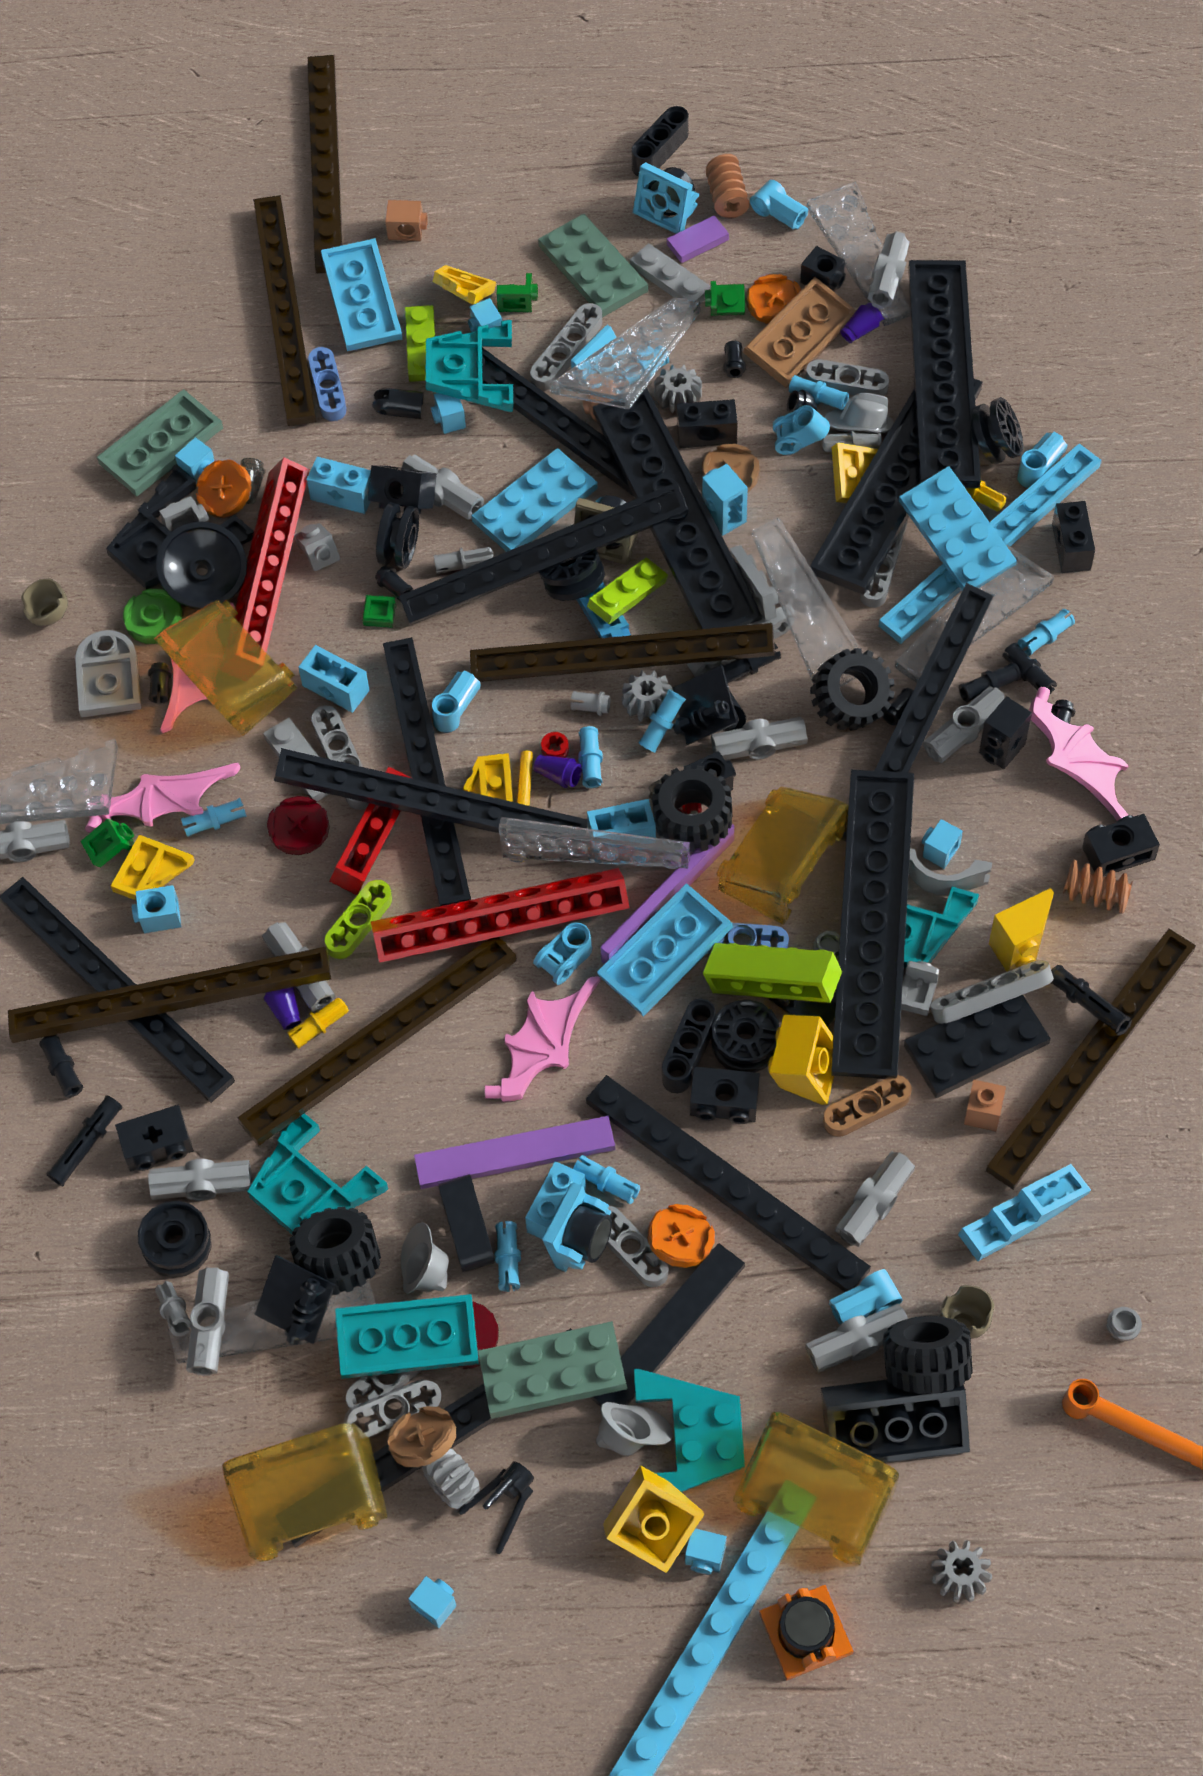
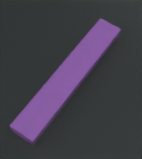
(698, 864)
(515, 1151)

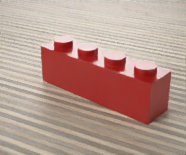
(365, 845)

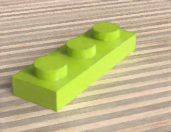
(419, 327)
(627, 590)

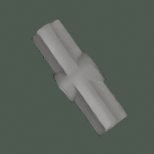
(888, 270)
(448, 488)
(953, 735)
(760, 738)
(23, 840)
(283, 941)
(200, 1179)
(875, 1198)
(853, 1339)
(206, 1341)

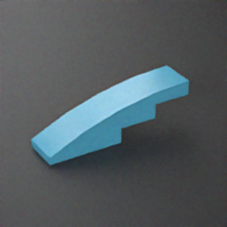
(1024, 1212)

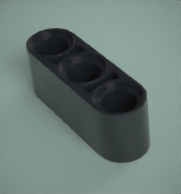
(661, 139)
(685, 1059)
(466, 1223)

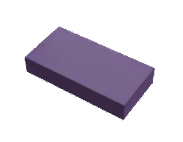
(697, 239)

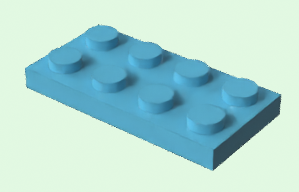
(361, 294)
(534, 501)
(957, 530)
(665, 949)

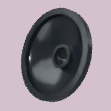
(196, 547)

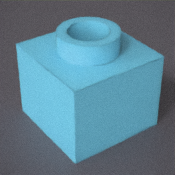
(484, 314)
(448, 412)
(194, 458)
(941, 843)
(705, 1551)
(433, 1601)

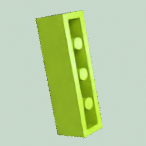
(772, 972)

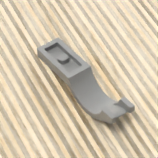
(941, 884)

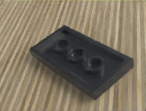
(976, 1044)

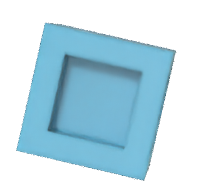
(166, 918)

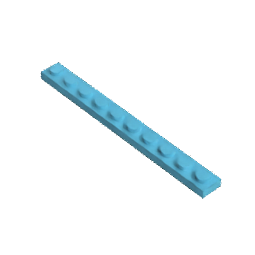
(1010, 526)
(706, 1648)

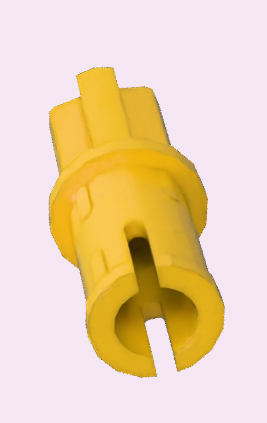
(987, 497)
(317, 1022)

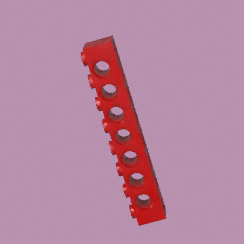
(271, 549)
(499, 915)

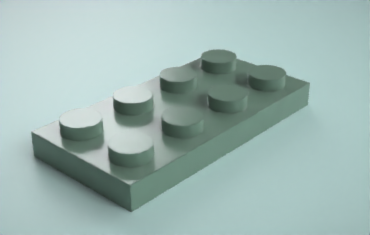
(593, 264)
(151, 446)
(552, 1370)

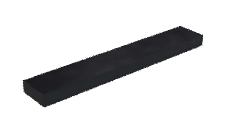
(676, 1319)

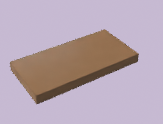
(799, 332)

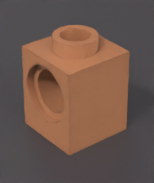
(405, 220)
(985, 1105)

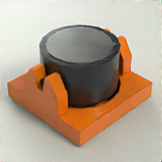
(806, 1630)

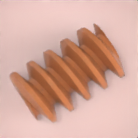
(727, 186)
(1097, 886)

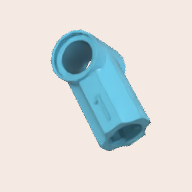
(773, 200)
(1041, 458)
(454, 700)
(871, 1296)

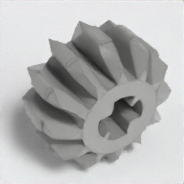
(677, 387)
(644, 694)
(452, 1479)
(964, 1583)

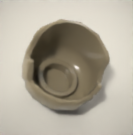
(44, 602)
(971, 1307)

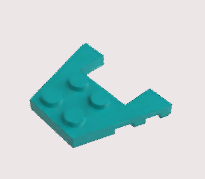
(456, 366)
(930, 931)
(294, 1188)
(705, 1428)

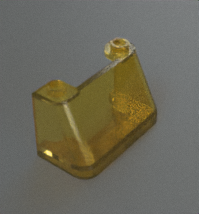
(227, 665)
(782, 850)
(817, 1485)
(304, 1488)

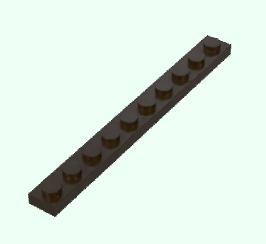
(324, 156)
(284, 311)
(623, 652)
(168, 994)
(376, 1040)
(1088, 1061)

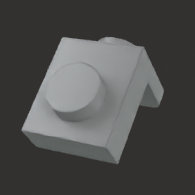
(182, 513)
(317, 545)
(919, 987)

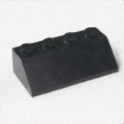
(896, 1422)

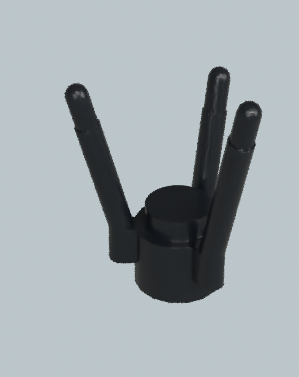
(511, 1482)

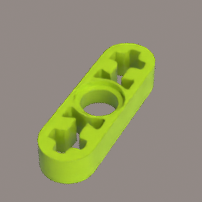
(358, 905)

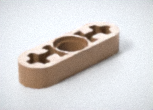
(842, 1107)

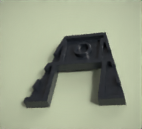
(139, 541)

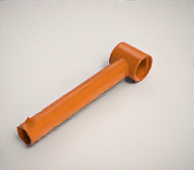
(1129, 1422)

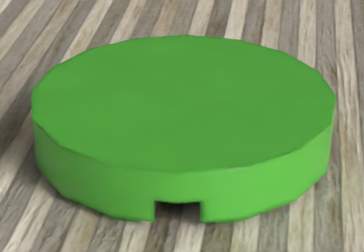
(150, 614)

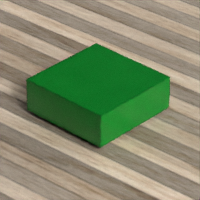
(379, 611)

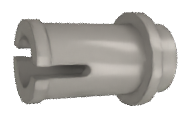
(592, 702)

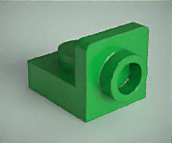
(517, 297)
(725, 299)
(107, 841)

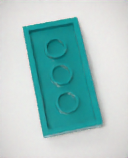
(406, 1336)

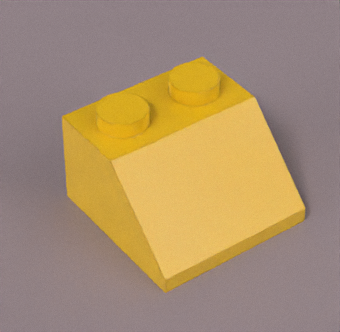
(1019, 930)
(803, 1057)
(652, 1519)

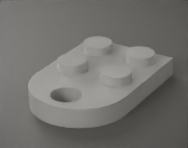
(107, 678)

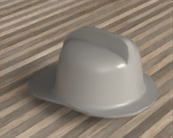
(862, 413)
(422, 1262)
(630, 1428)

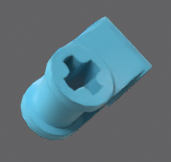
(800, 428)
(560, 956)

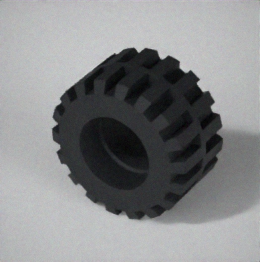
(868, 672)
(693, 787)
(337, 1247)
(927, 1354)

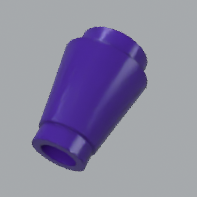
(862, 322)
(559, 770)
(284, 1007)

